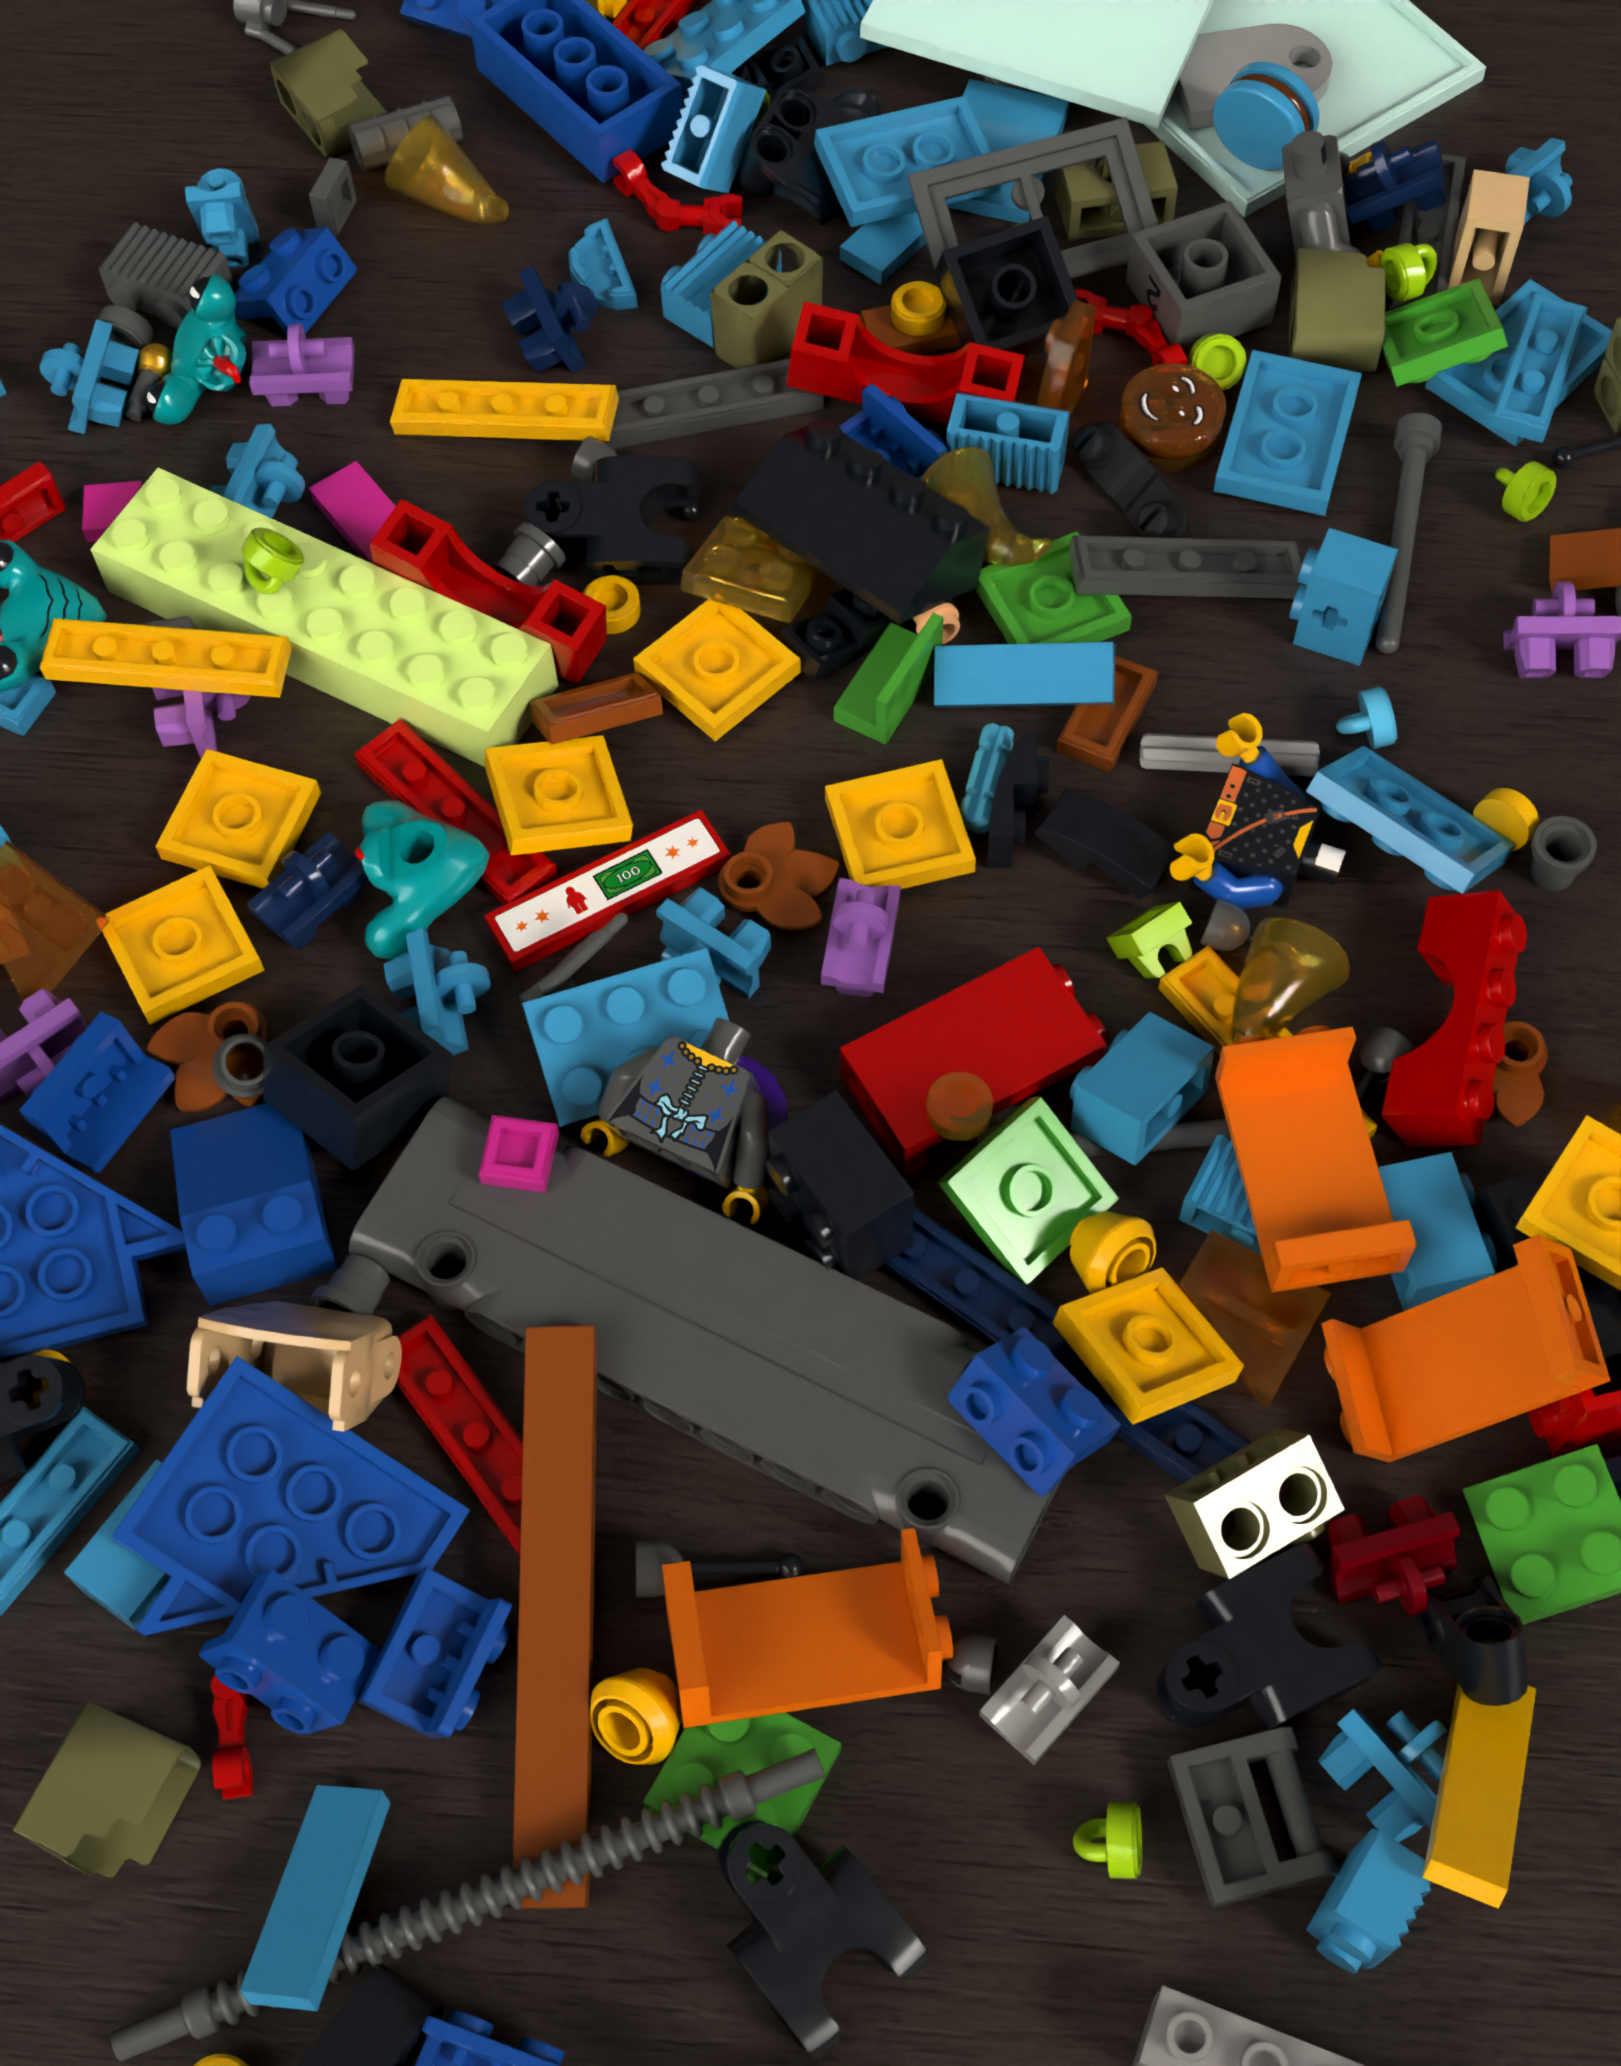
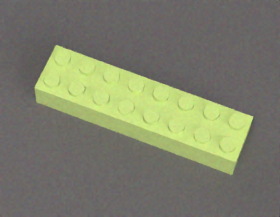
(347, 620)

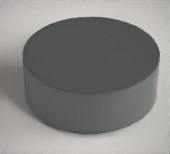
(127, 326)

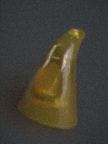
(439, 174)
(969, 480)
(1283, 975)

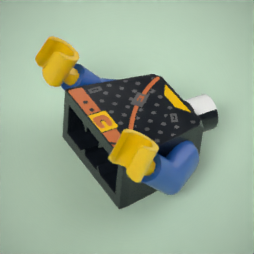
(1256, 832)

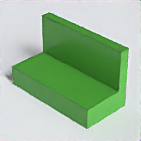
(889, 680)

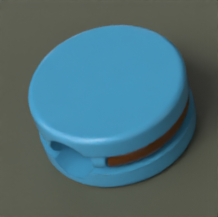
(1263, 113)

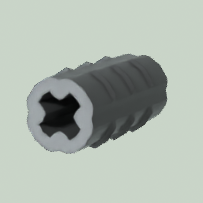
(379, 136)

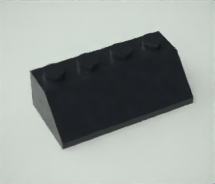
(864, 522)

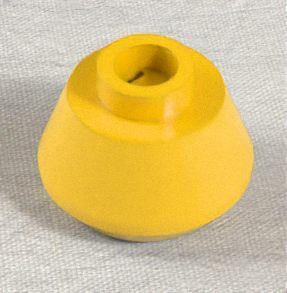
(1111, 1249)
(636, 1715)

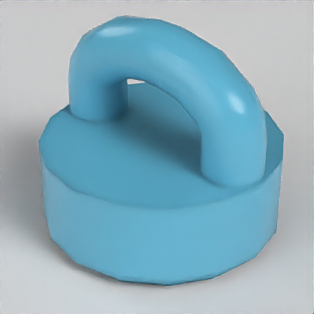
(1374, 717)

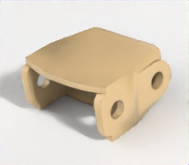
(321, 1354)

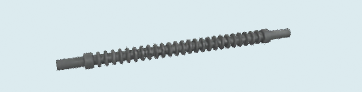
(737, 1797)

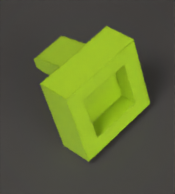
(1150, 932)

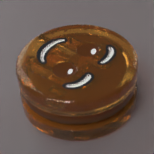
(1173, 415)

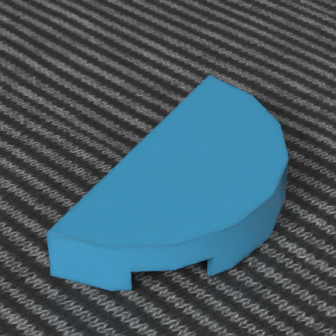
(600, 266)

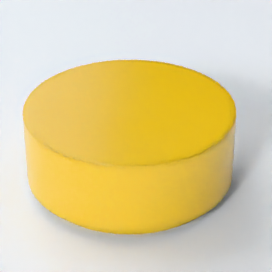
(918, 308)
(620, 600)
(1509, 815)

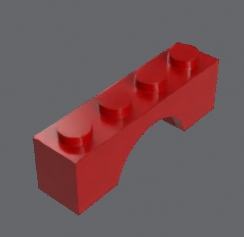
(840, 358)
(435, 557)
(1445, 1085)

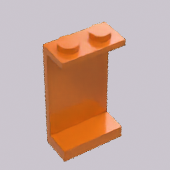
(1308, 1160)
(1467, 1356)
(806, 1638)

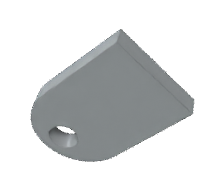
(1223, 53)

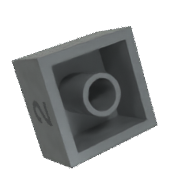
(1203, 275)

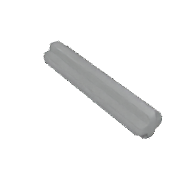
(1201, 754)

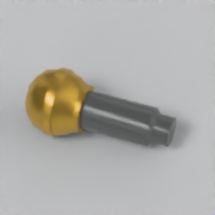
(153, 365)

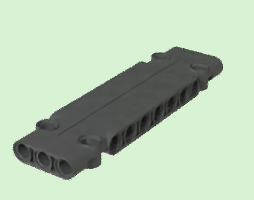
(709, 1333)

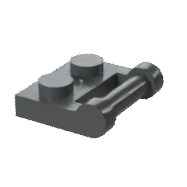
(1229, 1822)

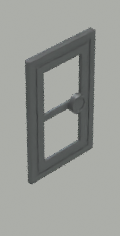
(1021, 165)

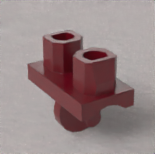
(1395, 1561)

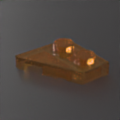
(1068, 359)
(41, 923)
(1257, 1325)

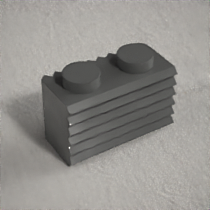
(157, 272)

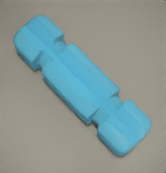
(986, 769)

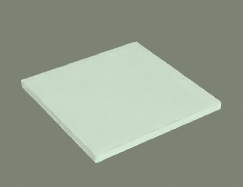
(1087, 52)
(1383, 75)

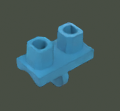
(1548, 186)
(223, 215)
(104, 359)
(261, 473)
(692, 928)
(442, 986)
(1363, 1747)

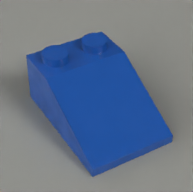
(249, 1204)

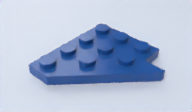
(68, 1253)
(277, 1489)

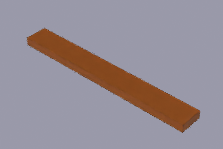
(556, 1601)

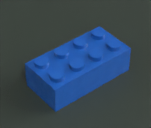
(578, 79)

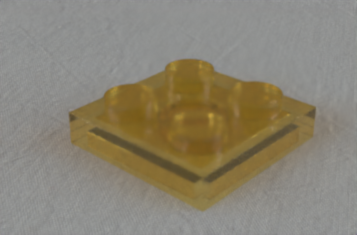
(750, 572)

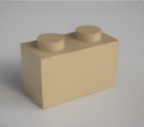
(1489, 231)

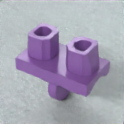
(302, 366)
(1563, 625)
(194, 719)
(860, 938)
(40, 1045)

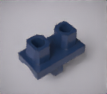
(1394, 180)
(556, 313)
(309, 890)

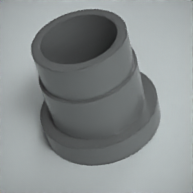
(530, 556)
(1562, 838)
(224, 1079)
(353, 1287)

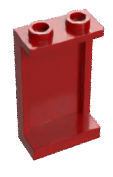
(1007, 1027)

